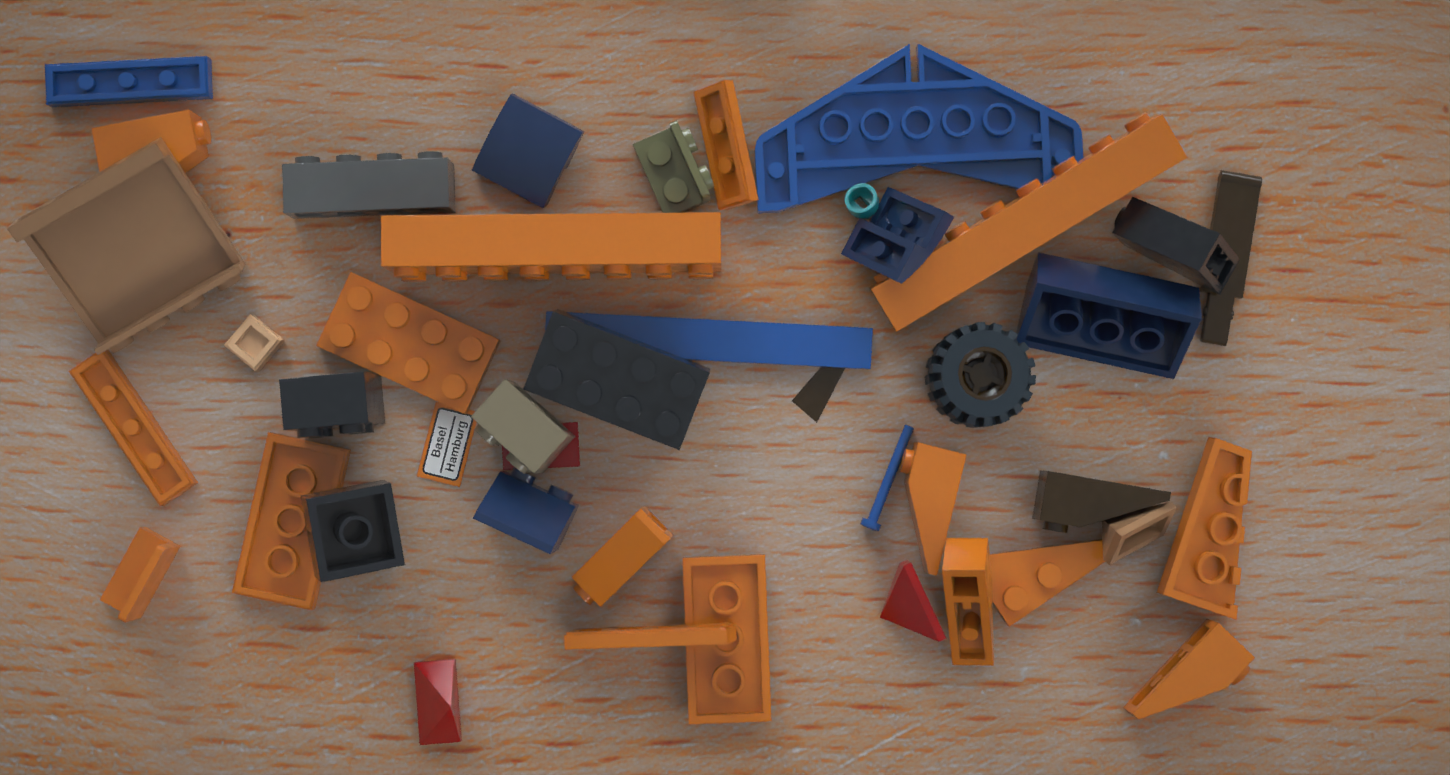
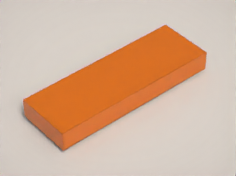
(725, 145)

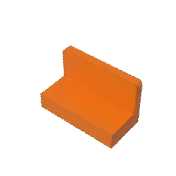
(139, 574)

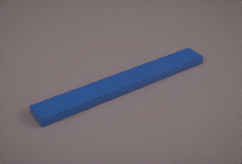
(745, 340)

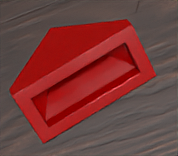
(909, 605)
(437, 701)

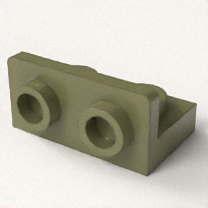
(673, 170)

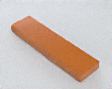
(133, 427)
(650, 636)

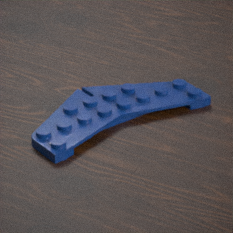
(890, 124)

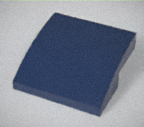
(527, 150)
(897, 236)

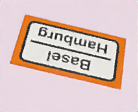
(447, 445)

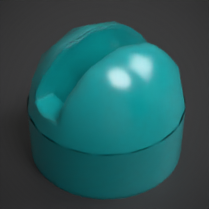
(867, 195)

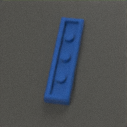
(128, 81)

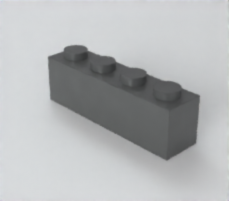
(368, 186)

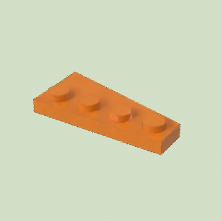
(1207, 543)

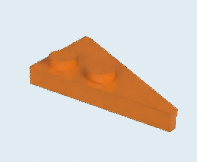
(1035, 575)

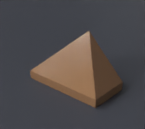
(1134, 530)

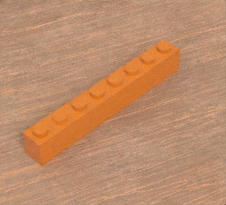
(1032, 218)

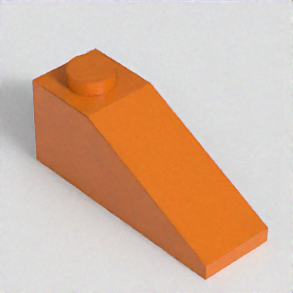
(931, 491)
(969, 600)
(1200, 667)

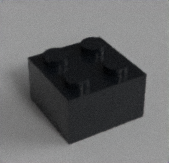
(332, 401)
(352, 530)

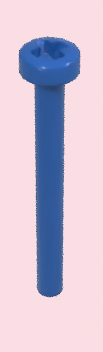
(871, 522)

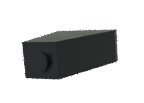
(1176, 244)

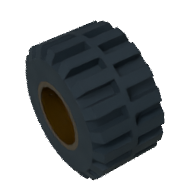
(980, 375)

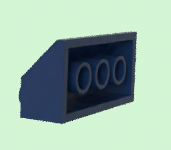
(1108, 315)

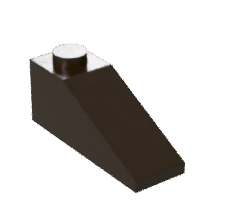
(1085, 501)

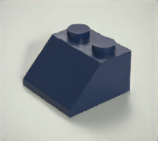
(527, 510)

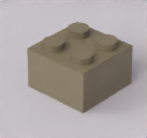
(521, 427)

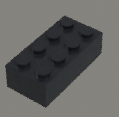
(617, 379)

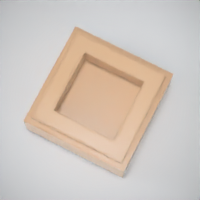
(254, 343)

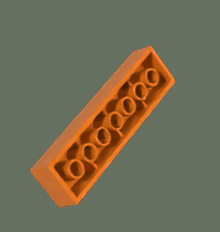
(551, 245)

